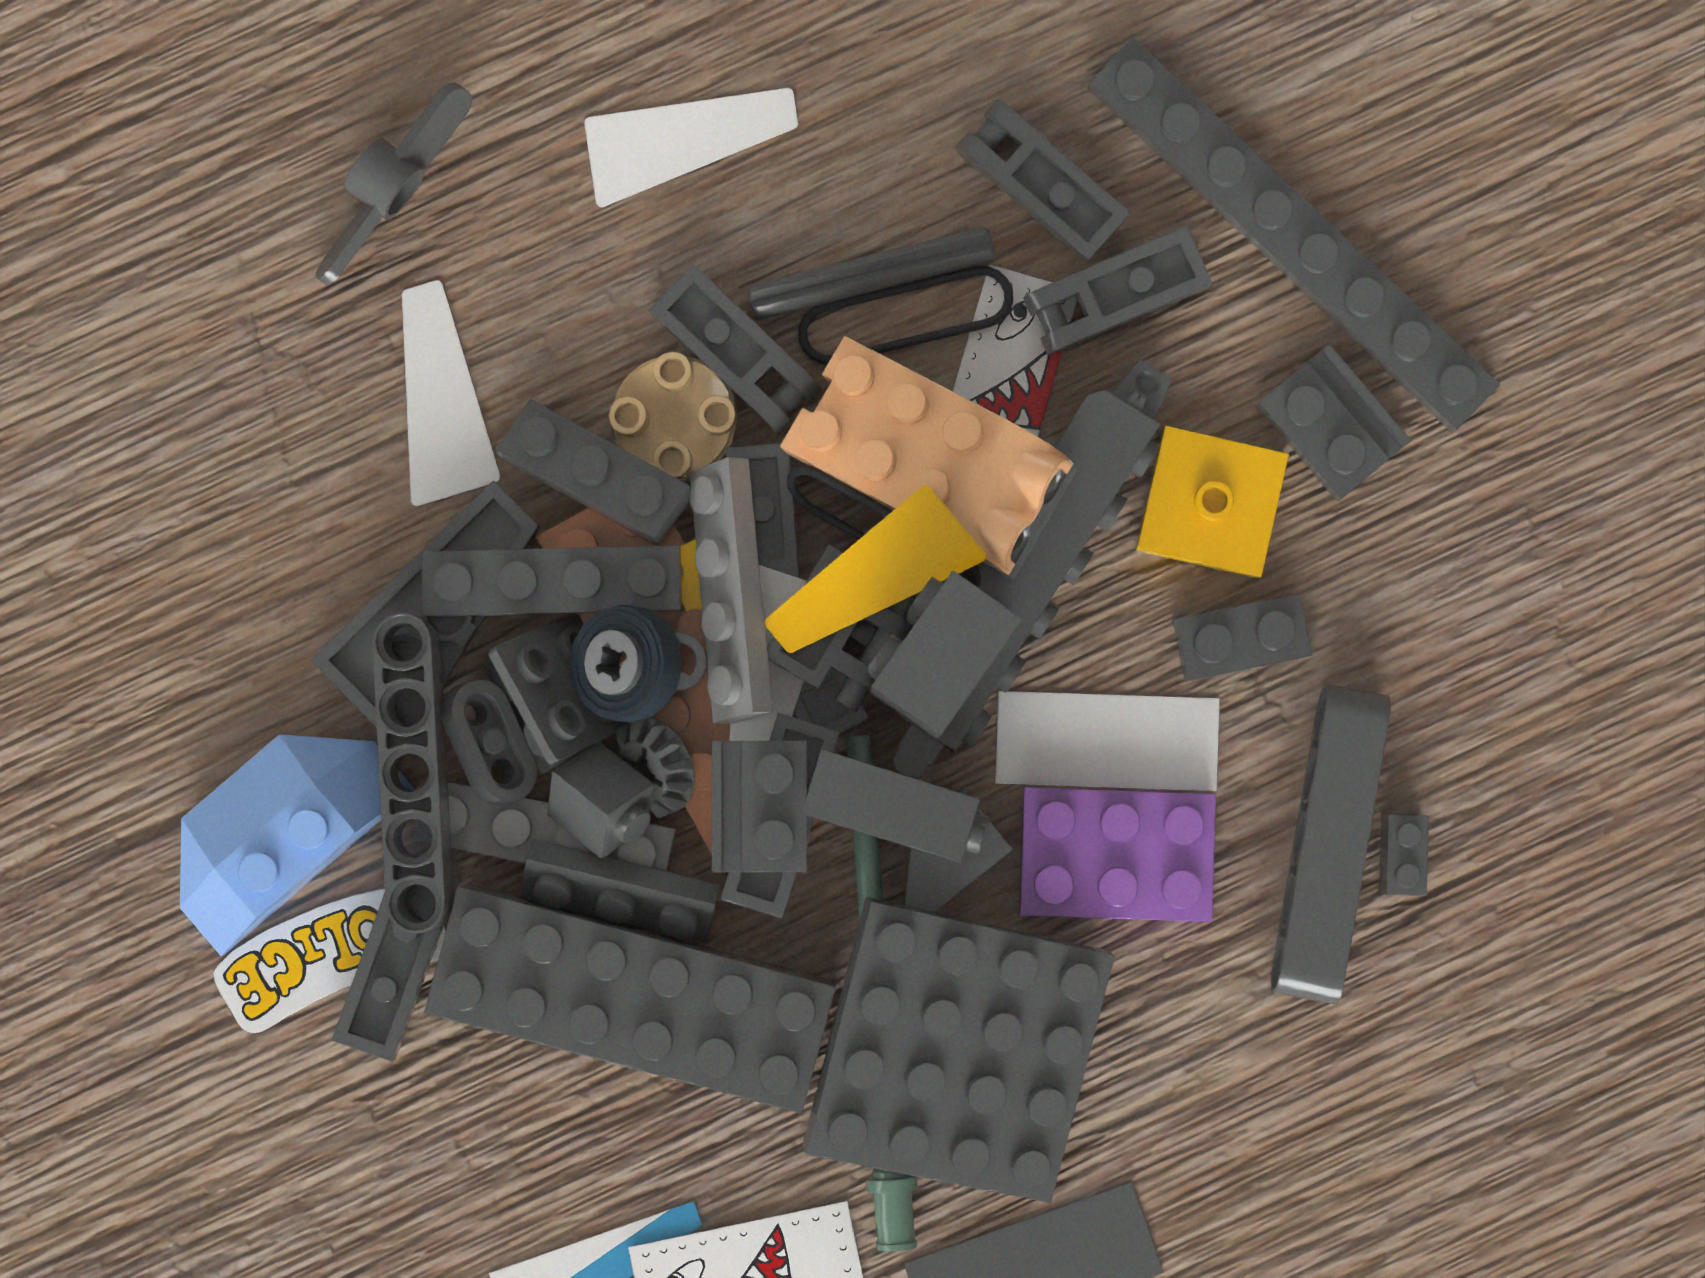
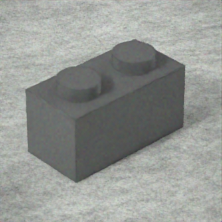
(1404, 854)

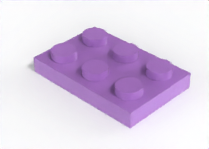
(1117, 854)

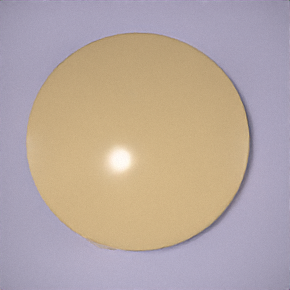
(674, 414)

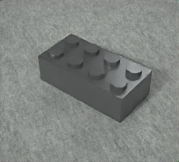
(943, 655)

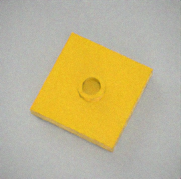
(1212, 502)

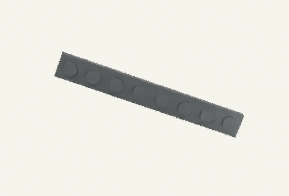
(1293, 235)

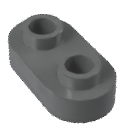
(490, 739)

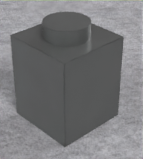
(600, 800)

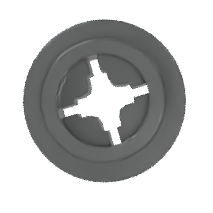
(666, 760)

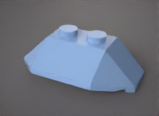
(274, 830)

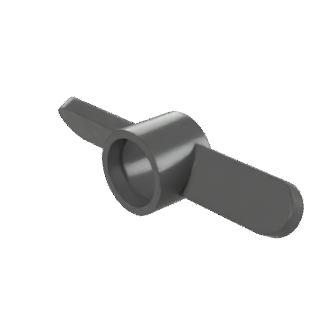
(390, 176)

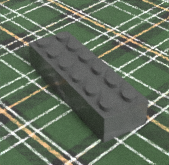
(630, 997)

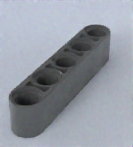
(398, 803)
(1330, 844)

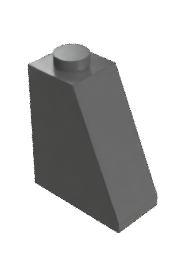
(895, 807)

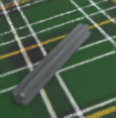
(871, 273)

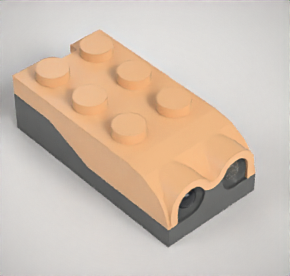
(900, 431)

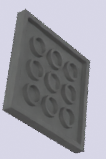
(957, 1051)

